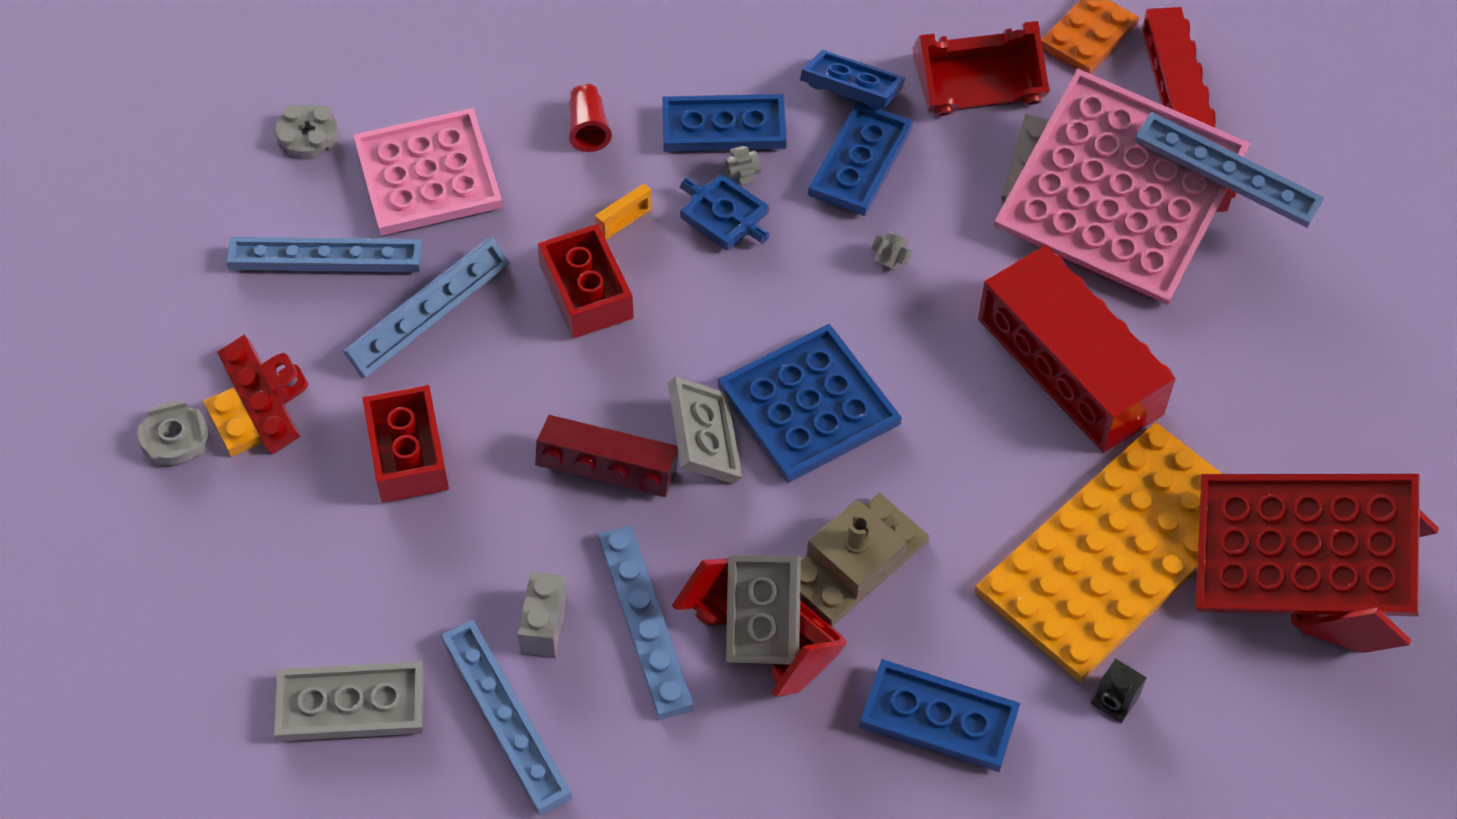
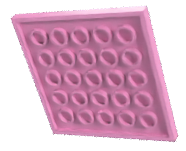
(1109, 199)

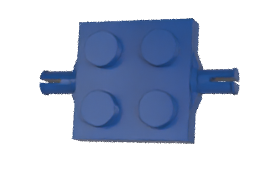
(724, 211)

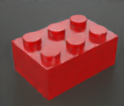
(585, 280)
(405, 443)

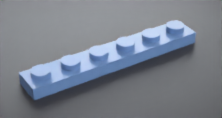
(1229, 169)
(324, 254)
(426, 307)
(646, 623)
(506, 717)

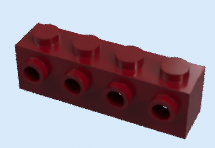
(606, 455)

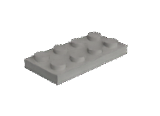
(349, 701)

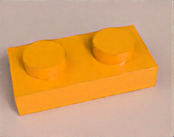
(232, 422)

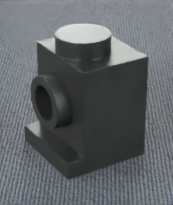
(1118, 690)

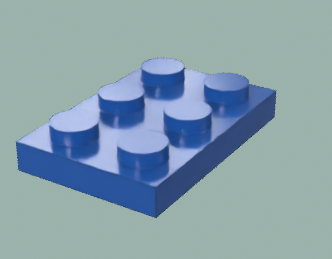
(852, 79)

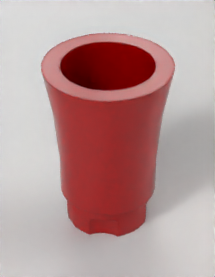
(587, 120)

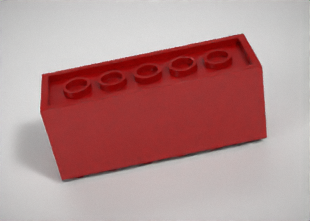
(1075, 348)

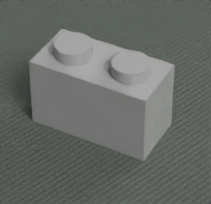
(542, 614)

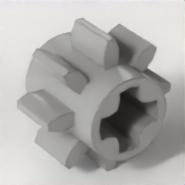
(742, 165)
(891, 250)

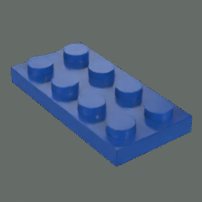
(724, 122)
(860, 158)
(940, 715)

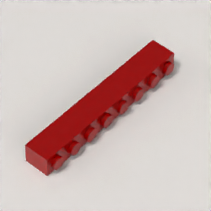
(1177, 70)

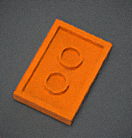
(1089, 33)

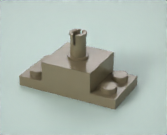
(856, 556)

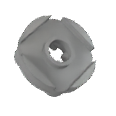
(302, 117)
(174, 450)

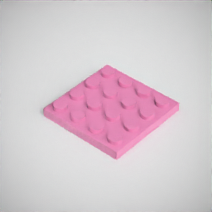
(427, 171)

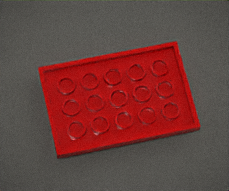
(1309, 543)

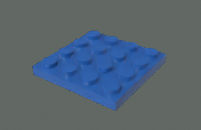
(809, 402)

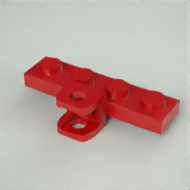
(264, 390)

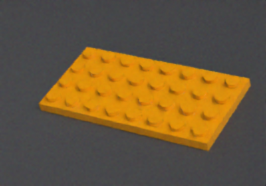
(1105, 555)

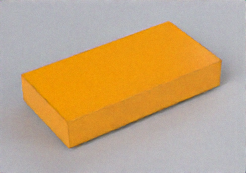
(624, 211)

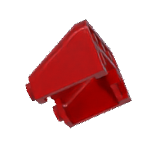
(982, 69)

